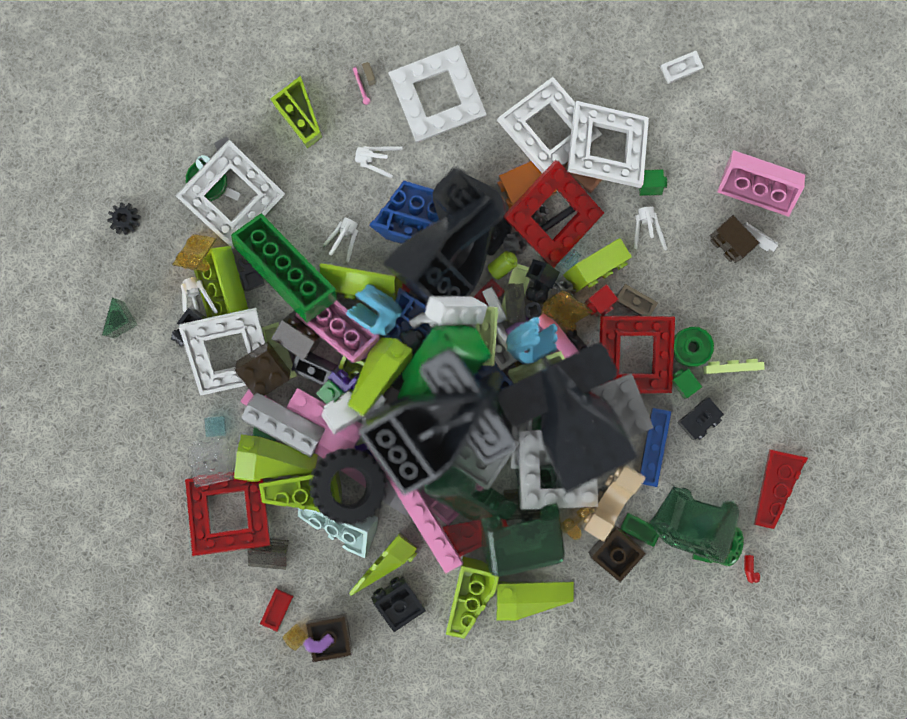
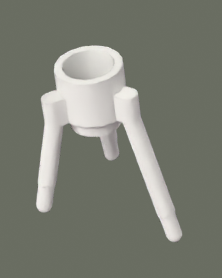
(366, 154)
(648, 217)
(346, 228)
(192, 287)

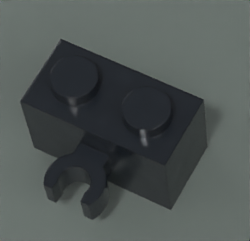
(701, 418)

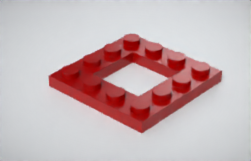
(520, 214)
(663, 333)
(199, 521)

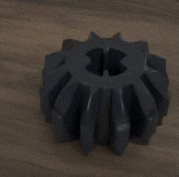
(130, 216)

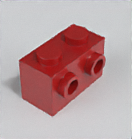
(601, 301)

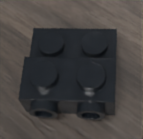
(397, 603)

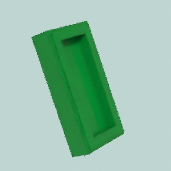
(639, 529)

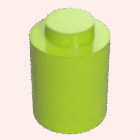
(502, 265)

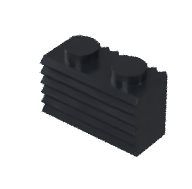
(314, 367)

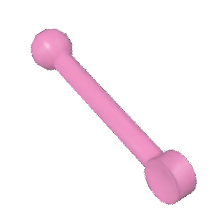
(366, 101)

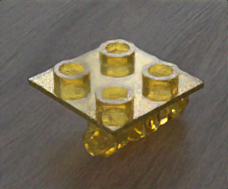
(194, 252)
(566, 309)
(570, 525)

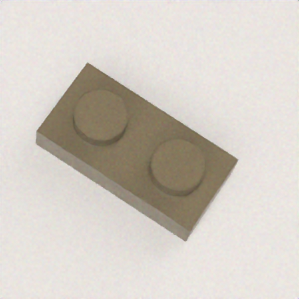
(636, 301)

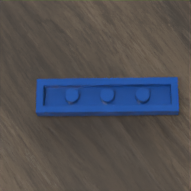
(655, 446)

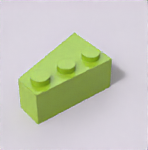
(297, 111)
(598, 265)

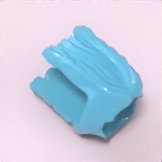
(385, 305)
(527, 338)

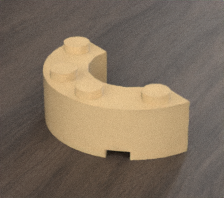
(612, 500)

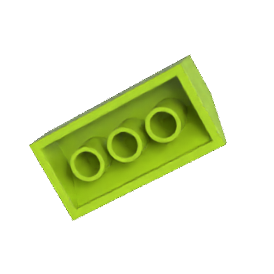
(351, 281)
(222, 283)

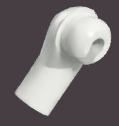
(420, 319)

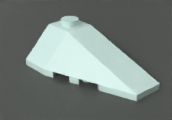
(356, 537)

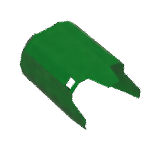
(459, 337)

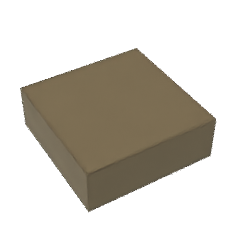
(369, 73)

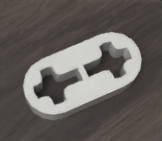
(493, 301)

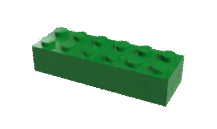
(284, 267)

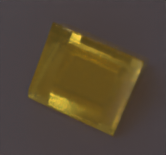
(295, 637)

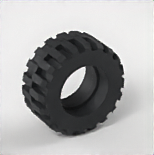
(373, 493)

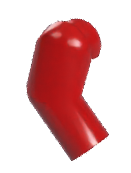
(749, 569)

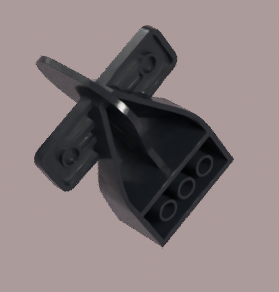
(452, 252)
(576, 424)
(425, 433)

